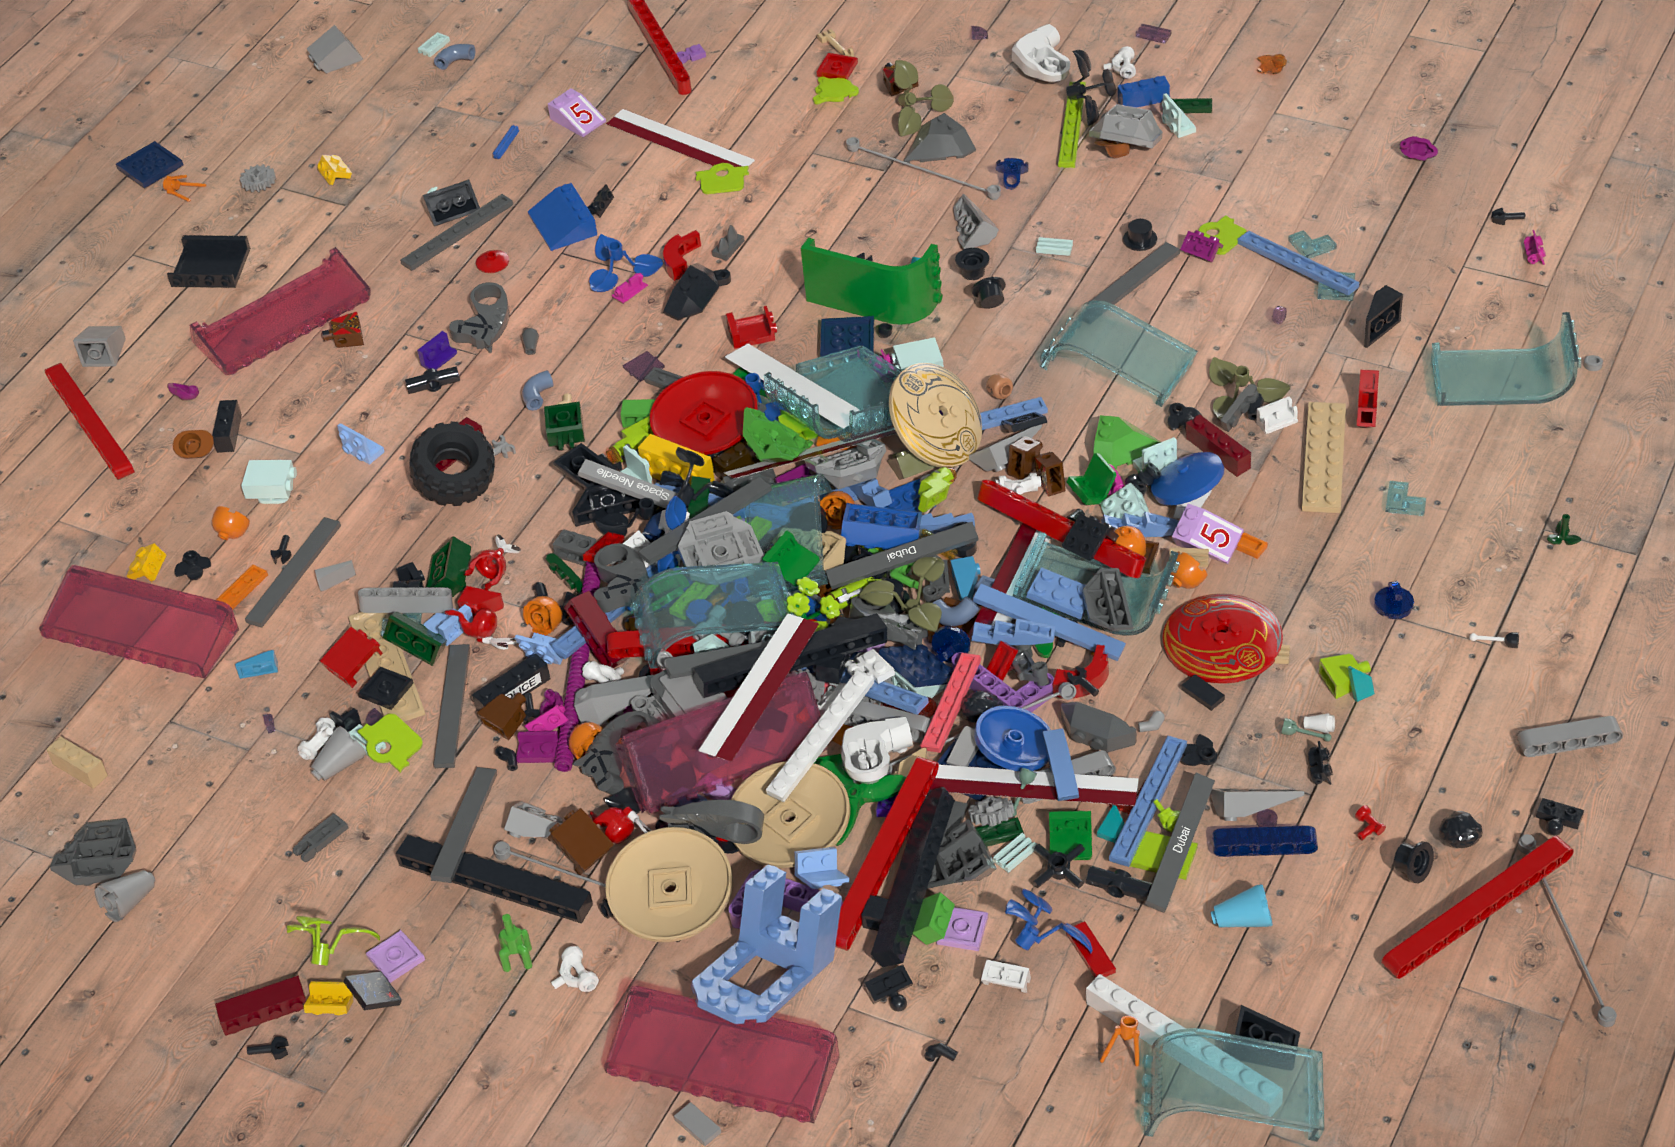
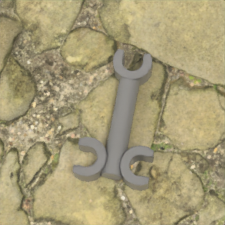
(503, 447)

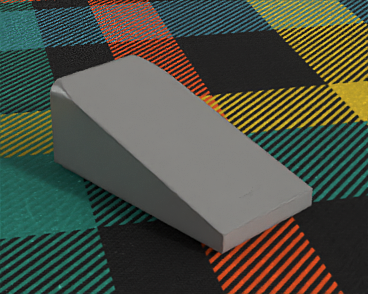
(335, 574)
(964, 748)

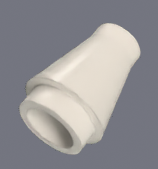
(1322, 723)

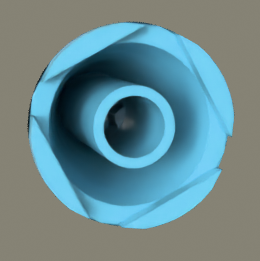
(1244, 910)

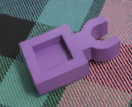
(692, 53)

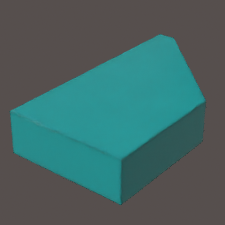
(1361, 684)
(1111, 826)

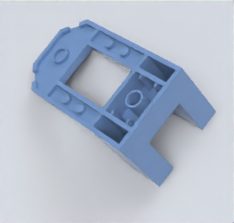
(796, 946)

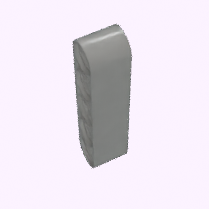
(405, 600)
(869, 712)
(1570, 736)
(1091, 764)

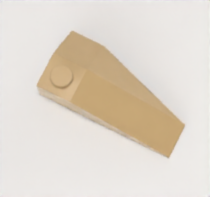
(833, 550)

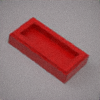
(1002, 660)

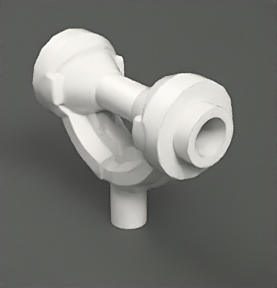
(1124, 55)
(1022, 486)
(601, 673)
(325, 729)
(571, 958)

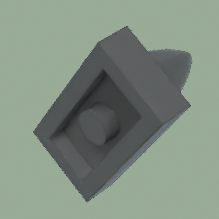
(728, 244)

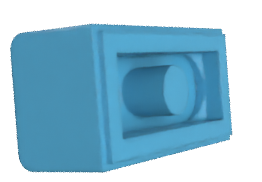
(258, 665)

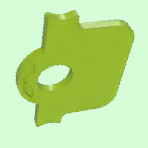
(720, 184)
(1227, 234)
(398, 734)

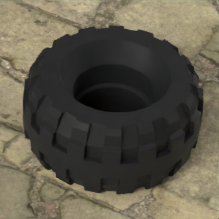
(458, 443)

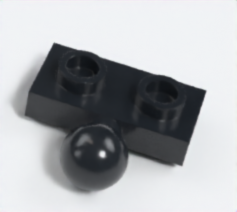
(1559, 816)
(889, 985)

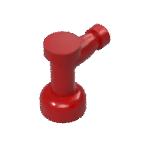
(1364, 814)

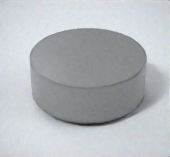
(1593, 363)

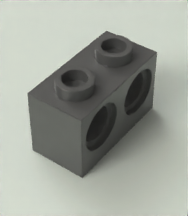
(572, 546)

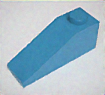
(965, 576)

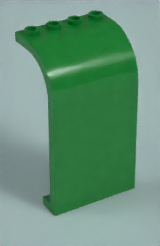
(871, 288)

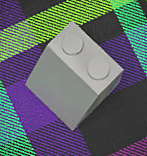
(333, 51)
(100, 345)

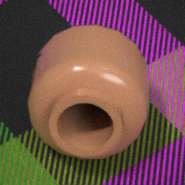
(999, 386)

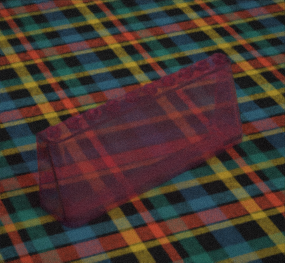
(282, 315)
(139, 621)
(666, 758)
(753, 1065)

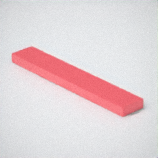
(951, 702)

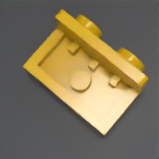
(333, 167)
(147, 562)
(328, 998)

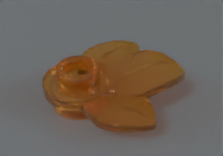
(1271, 64)

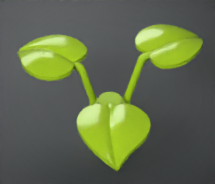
(320, 950)

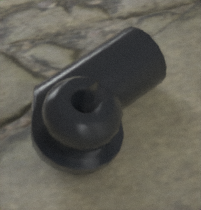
(508, 756)
(938, 1050)

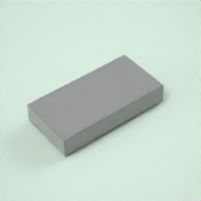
(697, 1124)

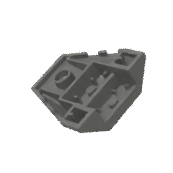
(97, 853)

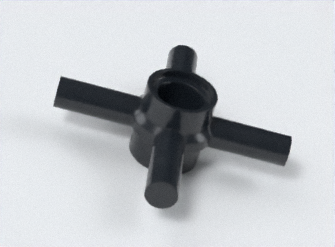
(1056, 871)

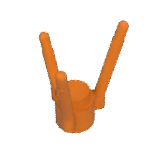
(171, 184)
(1127, 1031)

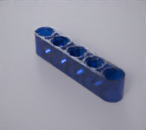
(1264, 841)

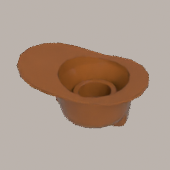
(1114, 148)
(193, 443)

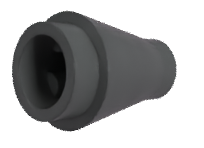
(530, 340)

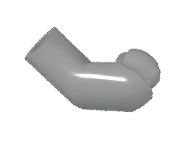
(1154, 722)

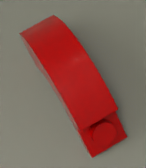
(675, 250)
(1367, 398)
(1096, 673)

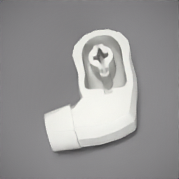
(1037, 55)
(867, 748)

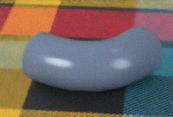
(454, 53)
(533, 388)
(959, 614)

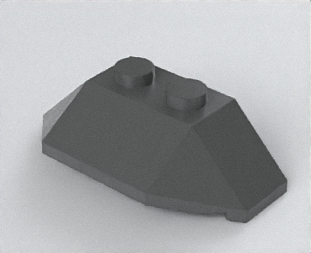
(1107, 600)
(1096, 727)

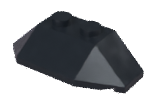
(692, 292)
(601, 501)

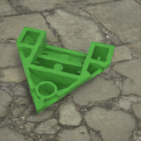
(772, 439)
(1120, 441)

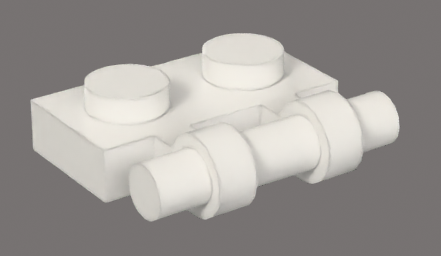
(874, 666)

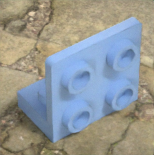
(359, 445)
(448, 625)
(541, 646)
(819, 868)

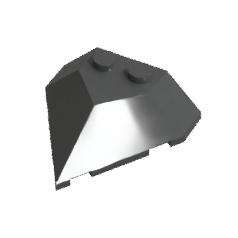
(940, 139)
(962, 858)

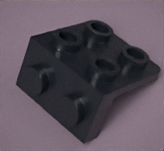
(1088, 536)

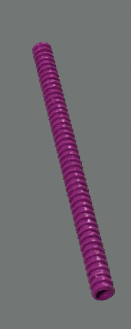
(576, 681)

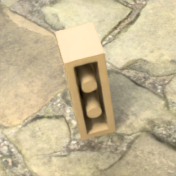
(77, 762)

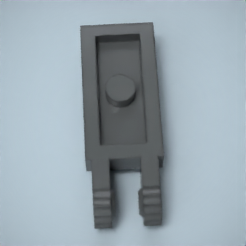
(1239, 407)
(320, 837)

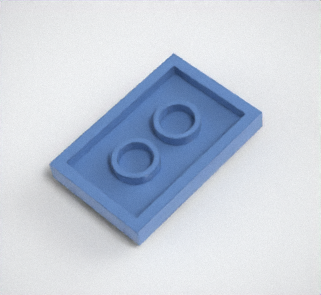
(1058, 593)

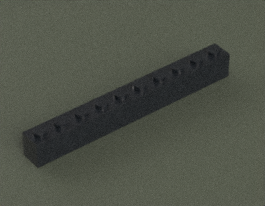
(822, 646)
(912, 878)
(501, 880)

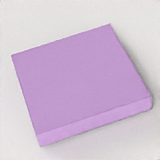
(965, 929)
(395, 956)

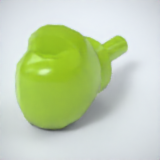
(1167, 816)

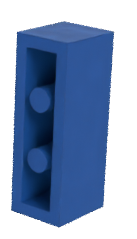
(1143, 92)

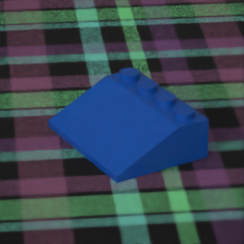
(563, 218)
(879, 526)

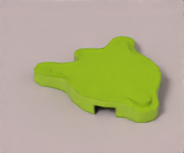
(834, 90)

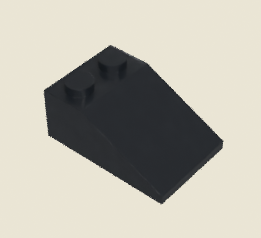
(1383, 314)
(1254, 1025)

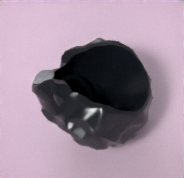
(978, 703)
(1460, 830)

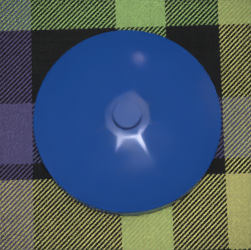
(1188, 478)
(1012, 738)

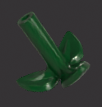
(1563, 530)

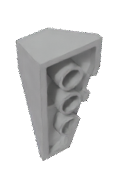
(973, 224)
(998, 454)
(604, 700)
(1241, 803)
(530, 821)

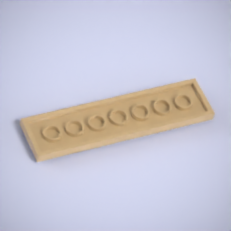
(1324, 457)
(392, 659)

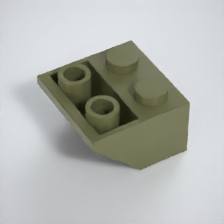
(907, 465)

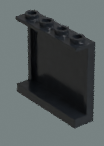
(210, 261)

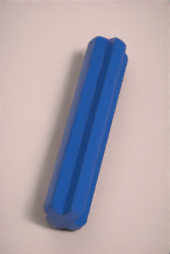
(505, 142)

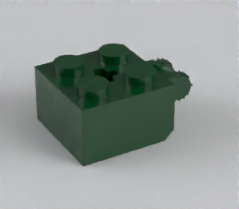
(564, 424)

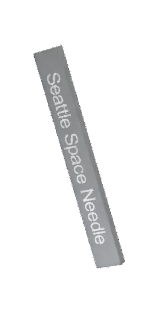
(626, 483)

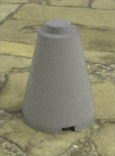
(337, 755)
(123, 893)

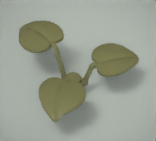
(908, 120)
(1225, 372)
(925, 616)

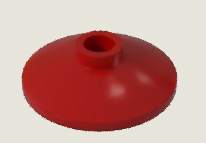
(492, 261)

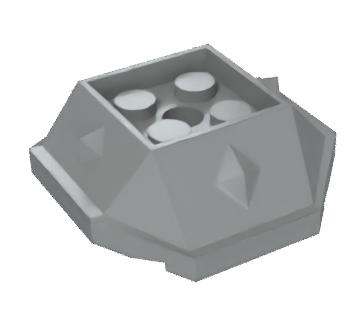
(1128, 126)
(850, 465)
(719, 541)

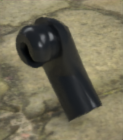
(540, 589)

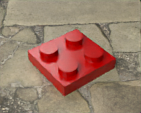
(837, 66)

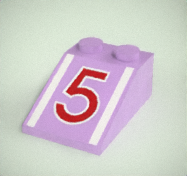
(575, 113)
(1207, 531)

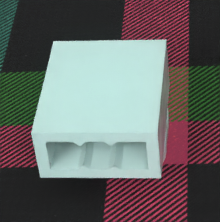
(916, 352)
(269, 480)

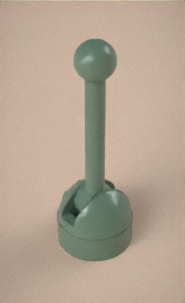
(1290, 728)
(1026, 777)

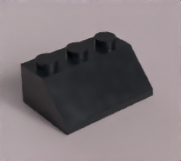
(450, 203)
(573, 460)

